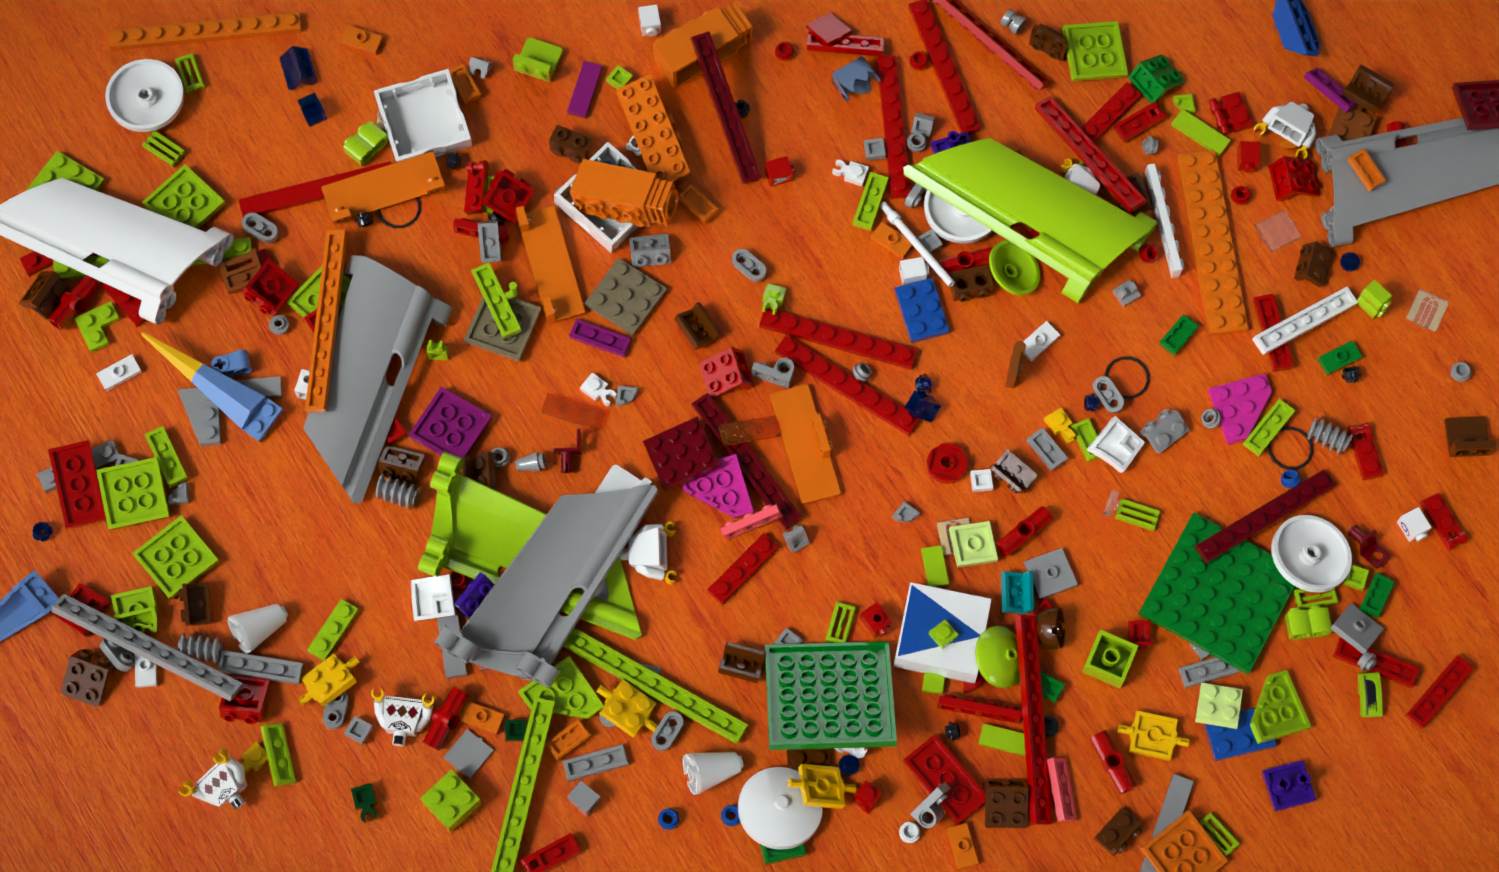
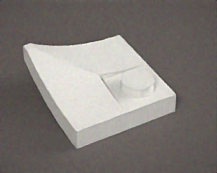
(1116, 444)
(432, 597)

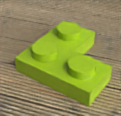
(92, 325)

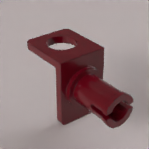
(567, 454)
(1369, 545)

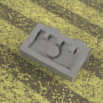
(650, 250)

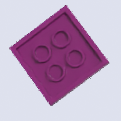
(450, 425)

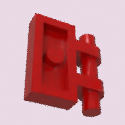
(1235, 110)

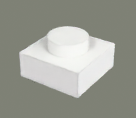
(981, 480)

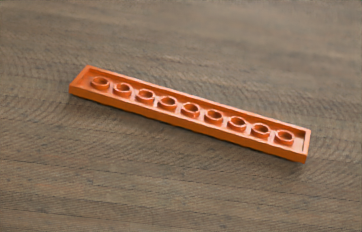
(1211, 243)

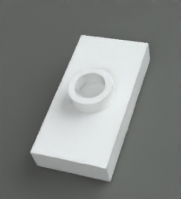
(1040, 340)
(119, 373)
(145, 672)

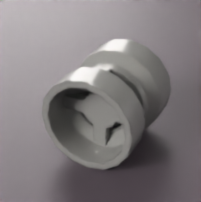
(1013, 21)

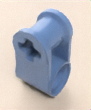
(233, 363)

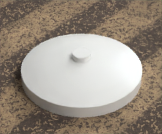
(144, 95)
(951, 222)
(1311, 553)
(775, 812)

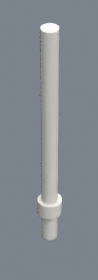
(895, 219)

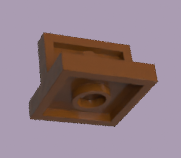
(1368, 89)
(44, 294)

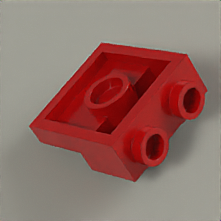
(507, 194)
(269, 288)
(248, 703)

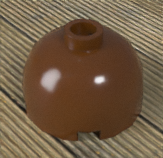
(1050, 628)

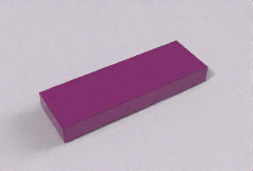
(584, 89)
(1330, 89)
(600, 338)

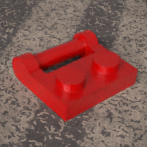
(85, 596)

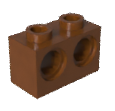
(969, 278)

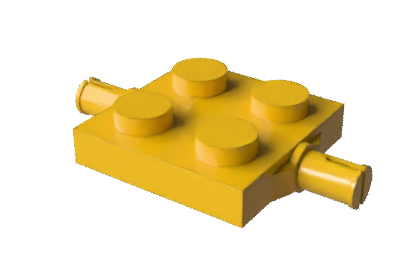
(328, 680)
(627, 708)
(1153, 735)
(821, 786)

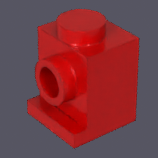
(867, 796)

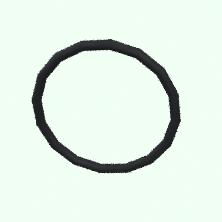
(405, 225)
(1139, 362)
(1300, 466)

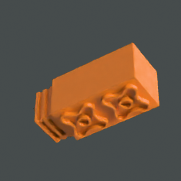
(675, 53)
(623, 194)

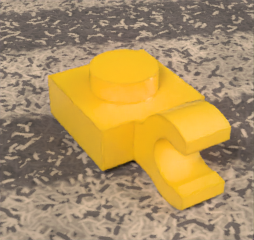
(1060, 423)
(254, 758)

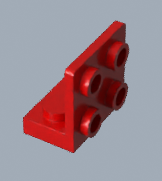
(1293, 177)
(726, 372)

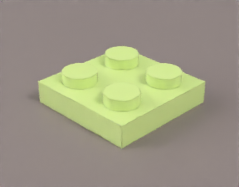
(973, 544)
(1219, 705)

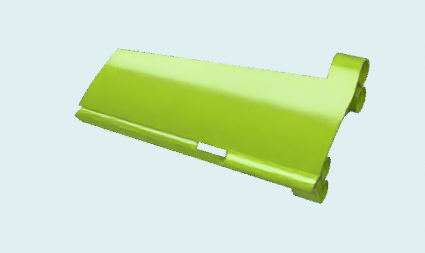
(1003, 188)
(485, 529)

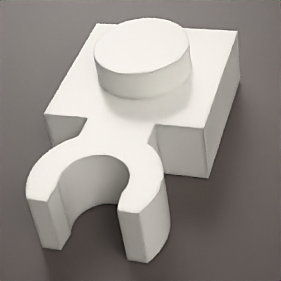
(854, 173)
(596, 388)

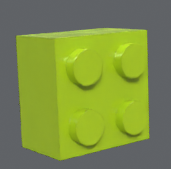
(1110, 659)
(451, 801)

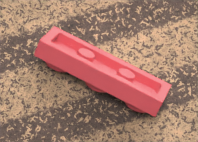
(751, 521)
(1062, 790)

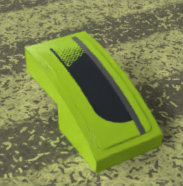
(1370, 694)

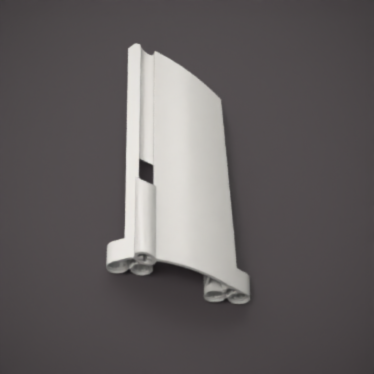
(142, 246)

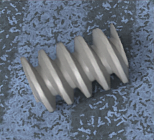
(1329, 436)
(396, 493)
(199, 649)

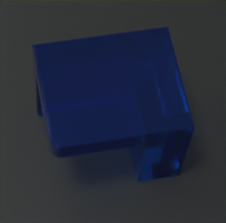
(312, 109)
(923, 406)

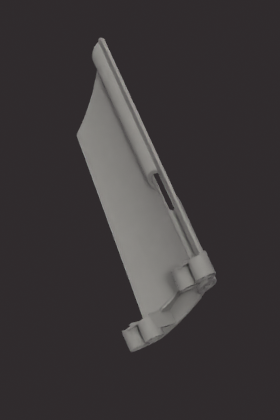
(1437, 168)
(377, 319)
(573, 547)

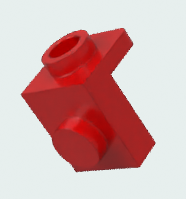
(1139, 634)

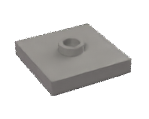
(1051, 573)
(1357, 628)

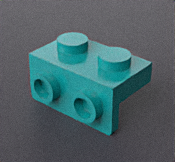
(1017, 592)

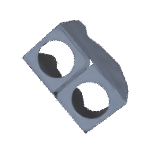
(854, 78)

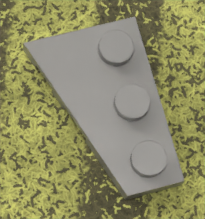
(203, 416)

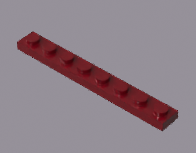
(725, 107)
(749, 463)
(1264, 517)

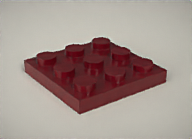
(1478, 103)
(681, 454)

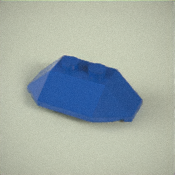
(1296, 27)

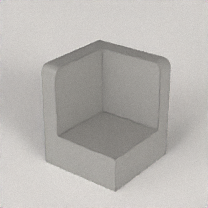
(584, 798)

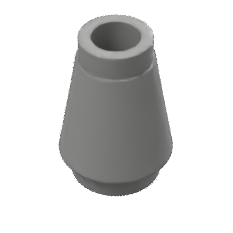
(532, 462)

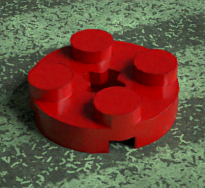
(940, 454)

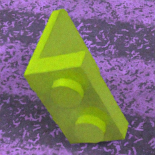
(537, 59)

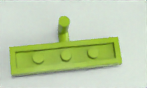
(497, 300)

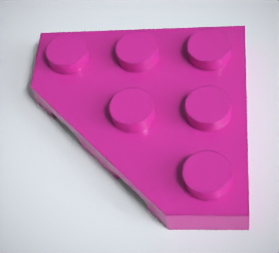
(1240, 405)
(723, 488)

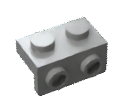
(1164, 429)

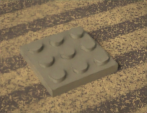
(625, 297)
(486, 335)

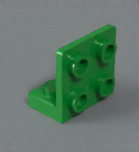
(1155, 77)

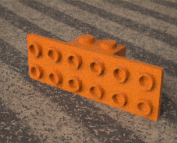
(653, 129)
(806, 443)

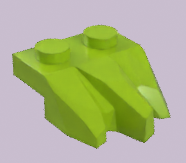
(136, 609)

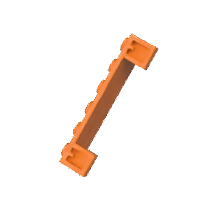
(383, 187)
(550, 263)

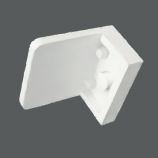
(620, 479)

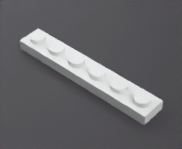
(1162, 215)
(1305, 320)

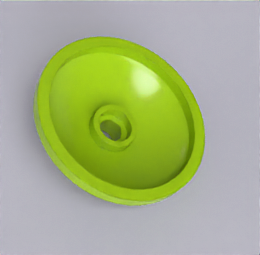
(1014, 268)
(998, 656)

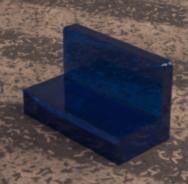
(297, 67)

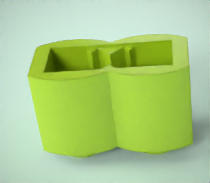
(365, 143)
(1375, 300)
(1308, 623)

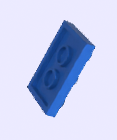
(921, 310)
(1233, 742)

